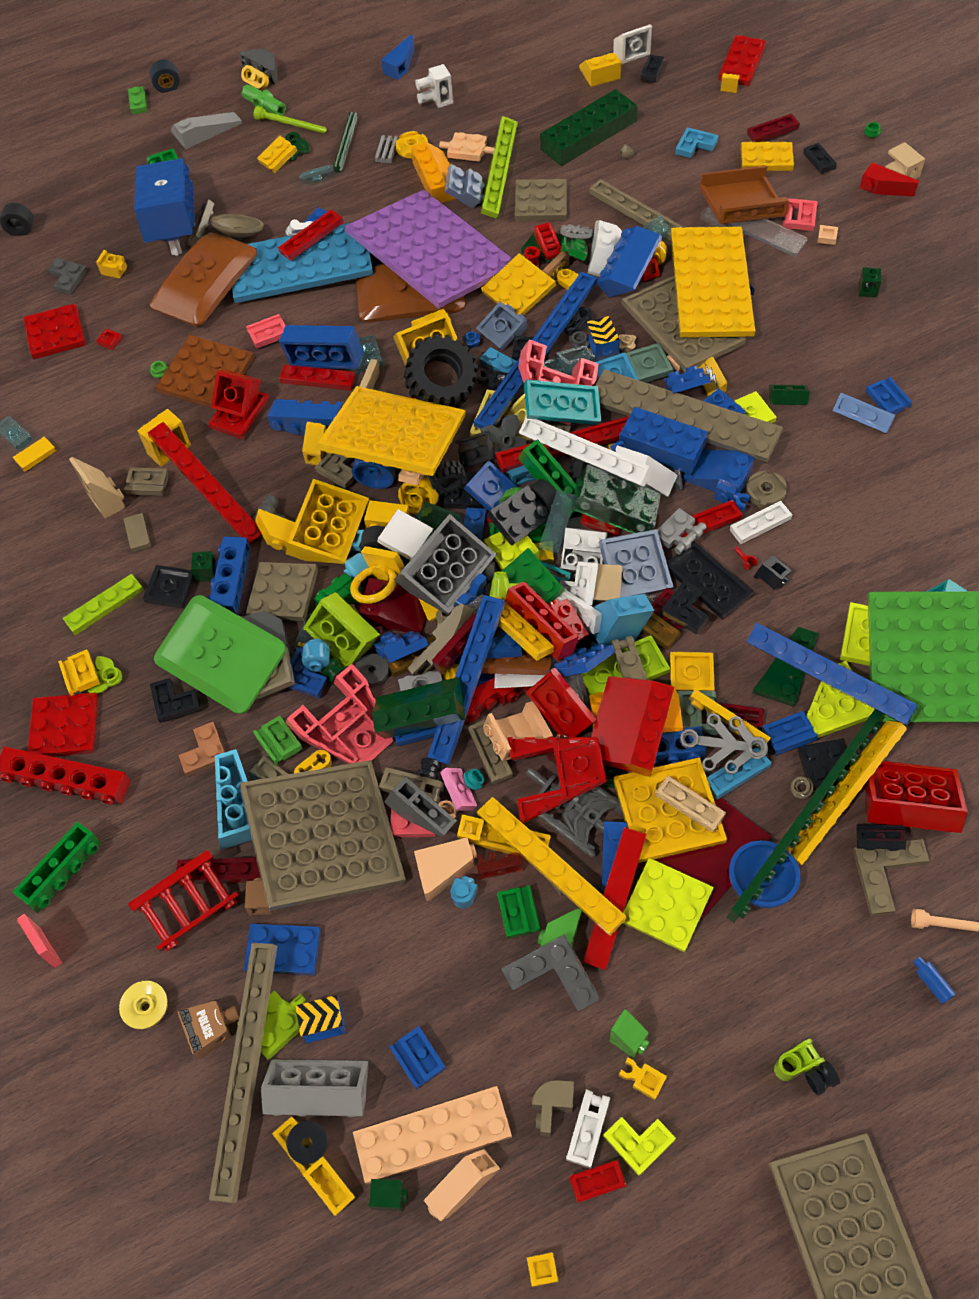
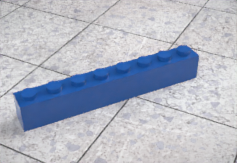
(832, 674)

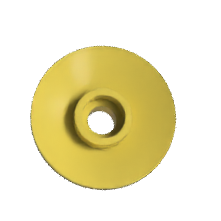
(134, 1000)

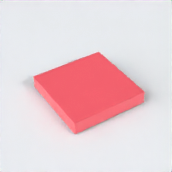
(39, 941)

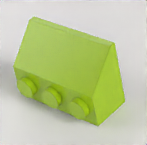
(341, 629)

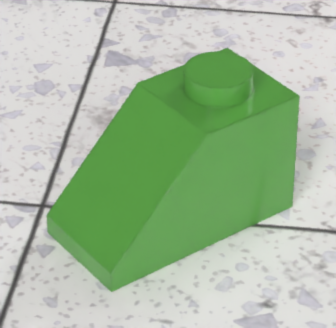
(566, 924)
(629, 1035)

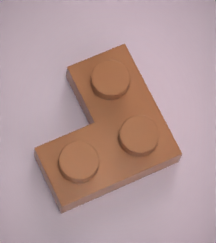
(203, 756)

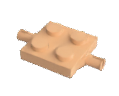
(467, 147)

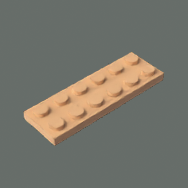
(431, 1135)

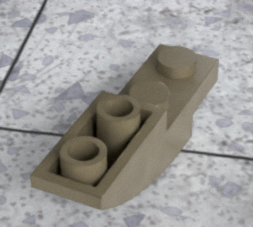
(444, 632)

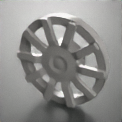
(576, 231)

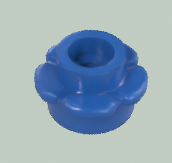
(471, 339)

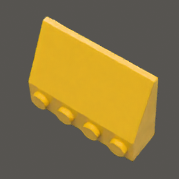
(326, 524)

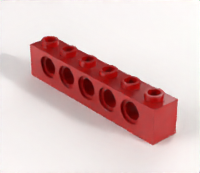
(14, 759)

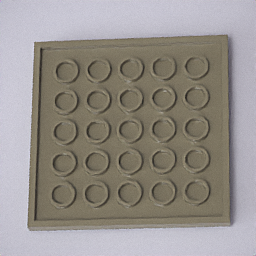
(320, 834)

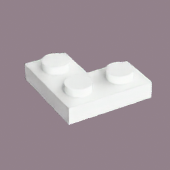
(584, 582)

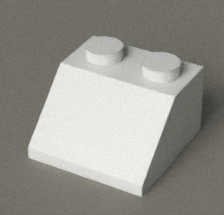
(633, 44)

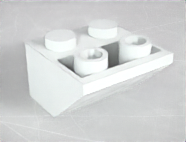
(581, 546)

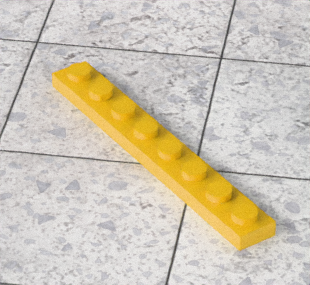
(847, 789)
(552, 866)

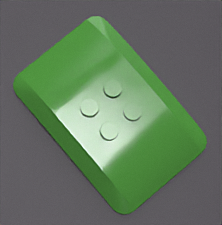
(220, 654)

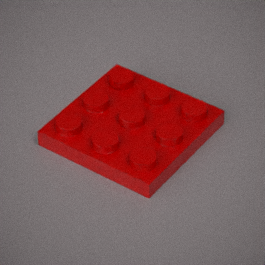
(54, 331)
(63, 724)

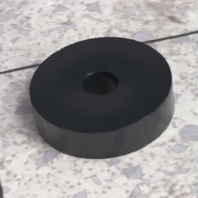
(298, 1134)

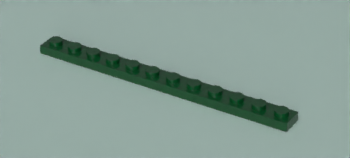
(803, 821)

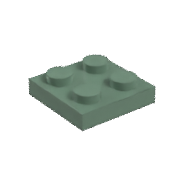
(650, 363)

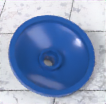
(748, 862)

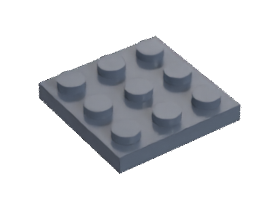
(641, 562)

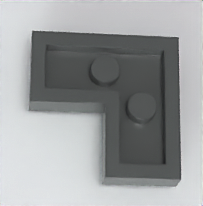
(69, 274)

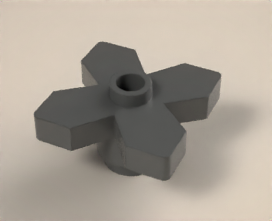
(504, 436)

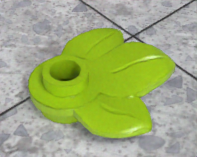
(105, 670)

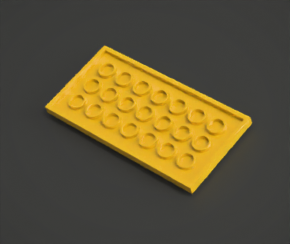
(712, 282)

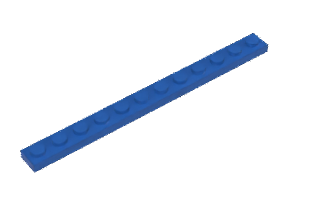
(547, 335)

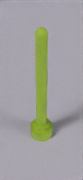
(262, 114)

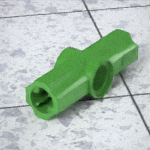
(263, 99)

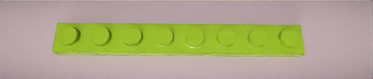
(499, 167)

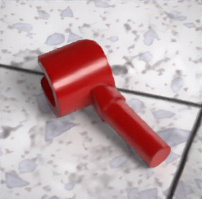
(746, 559)

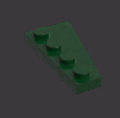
(781, 680)

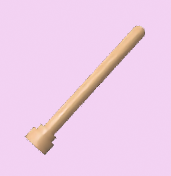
(921, 919)

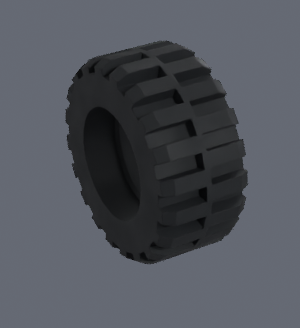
(446, 351)

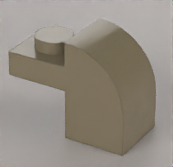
(552, 1097)

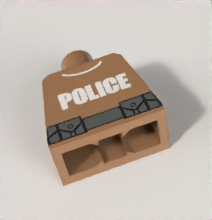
(207, 1026)

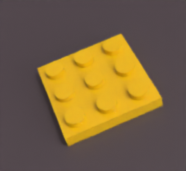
(519, 285)

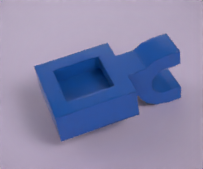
(726, 493)

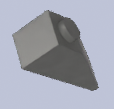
(419, 808)

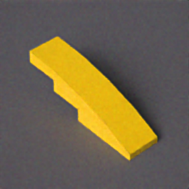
(318, 1174)

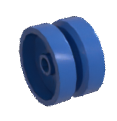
(373, 474)

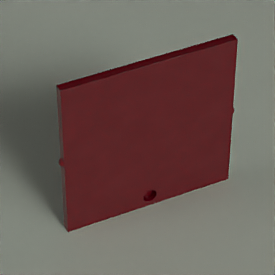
(713, 862)

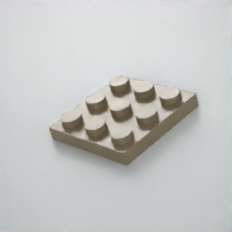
(540, 200)
(283, 590)

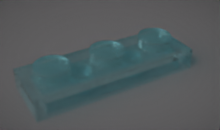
(557, 522)

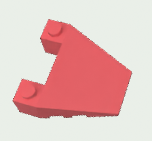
(532, 368)
(347, 728)

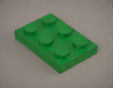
(535, 574)

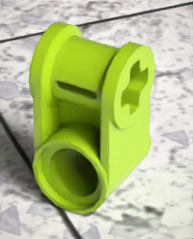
(801, 1057)

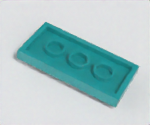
(562, 402)

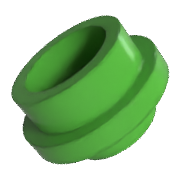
(158, 369)

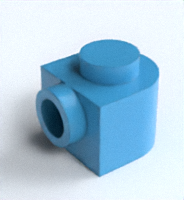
(463, 892)

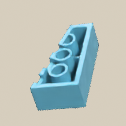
(231, 814)

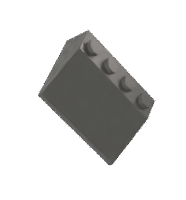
(445, 565)

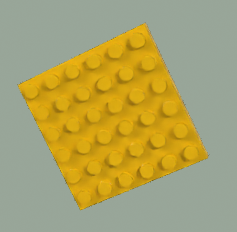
(392, 430)

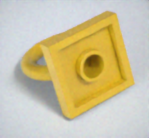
(383, 566)

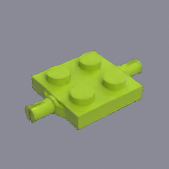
(280, 1024)

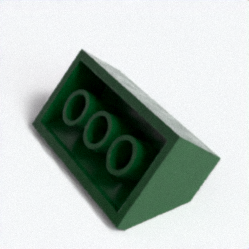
(419, 708)

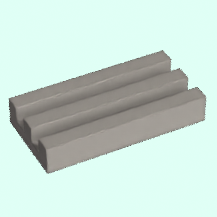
(378, 158)

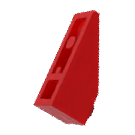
(888, 182)

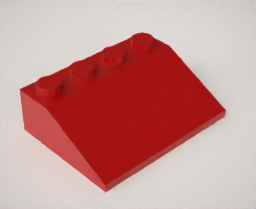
(632, 722)
(915, 797)

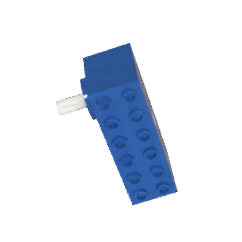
(164, 202)

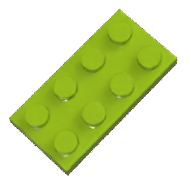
(651, 659)

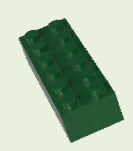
(588, 127)

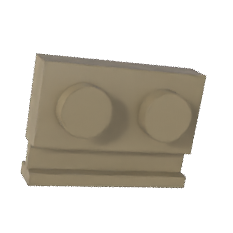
(146, 481)

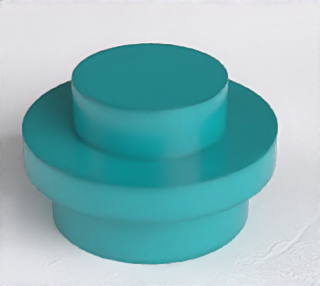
(473, 779)

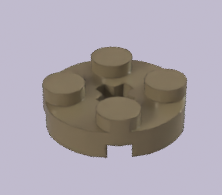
(763, 498)

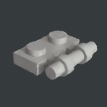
(675, 527)

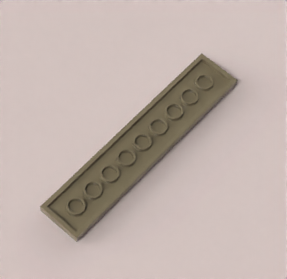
(724, 426)

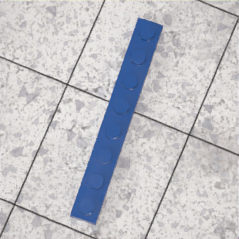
(469, 674)

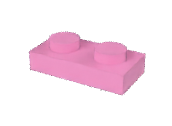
(459, 792)

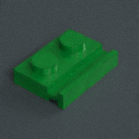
(575, 248)
(518, 912)

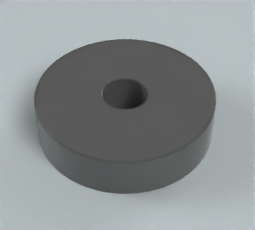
(373, 661)

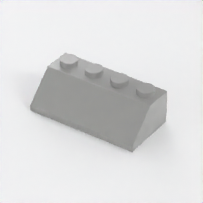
(315, 1088)

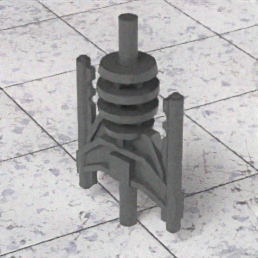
(580, 814)

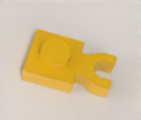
(646, 1079)

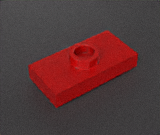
(597, 1181)

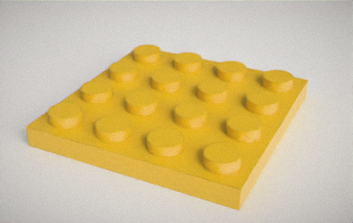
(666, 828)

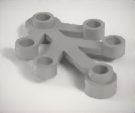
(727, 744)

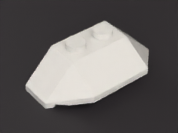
(603, 244)

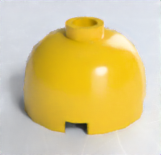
(416, 495)

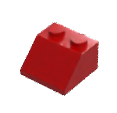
(234, 392)

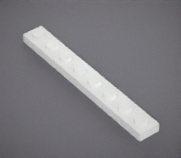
(586, 451)

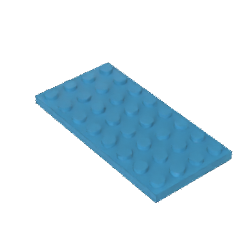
(328, 261)

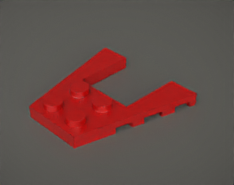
(578, 767)

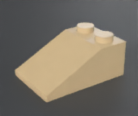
(99, 488)

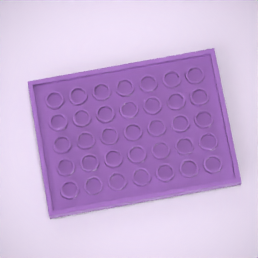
(429, 247)

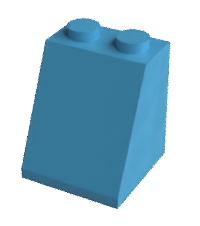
(623, 618)

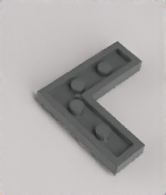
(561, 957)

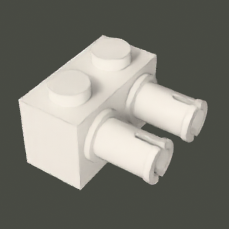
(440, 87)

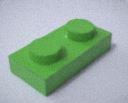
(137, 100)

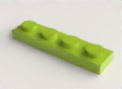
(103, 604)

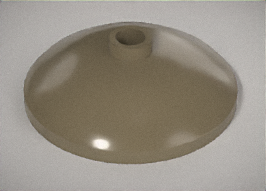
(237, 225)

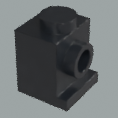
(773, 573)

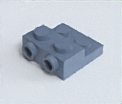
(464, 185)
(502, 325)

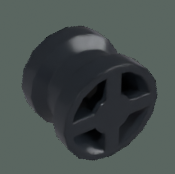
(429, 768)

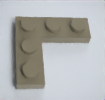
(873, 876)

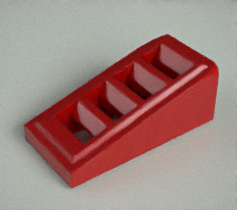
(541, 233)

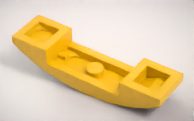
(484, 836)

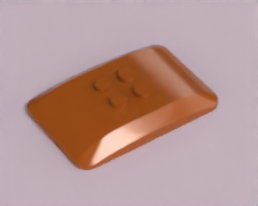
(202, 278)
(391, 298)

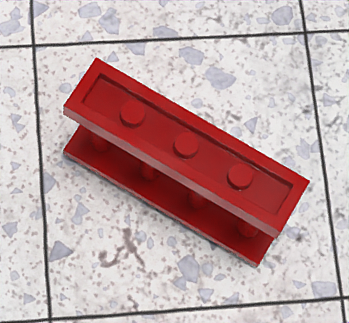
(164, 891)

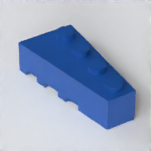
(293, 416)

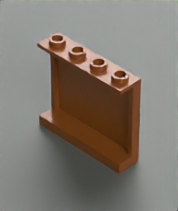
(742, 195)

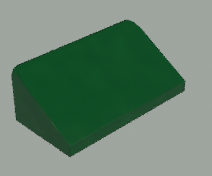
(788, 394)

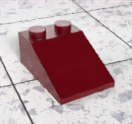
(396, 612)

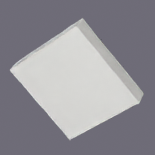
(404, 534)

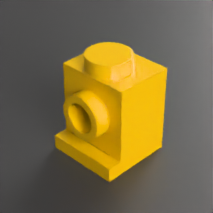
(111, 264)

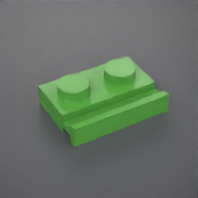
(277, 740)

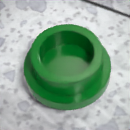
(872, 130)

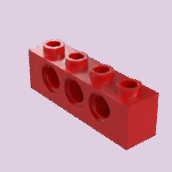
(543, 619)

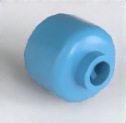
(315, 655)

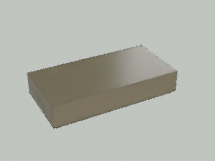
(137, 532)

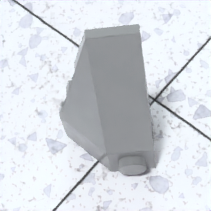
(198, 129)

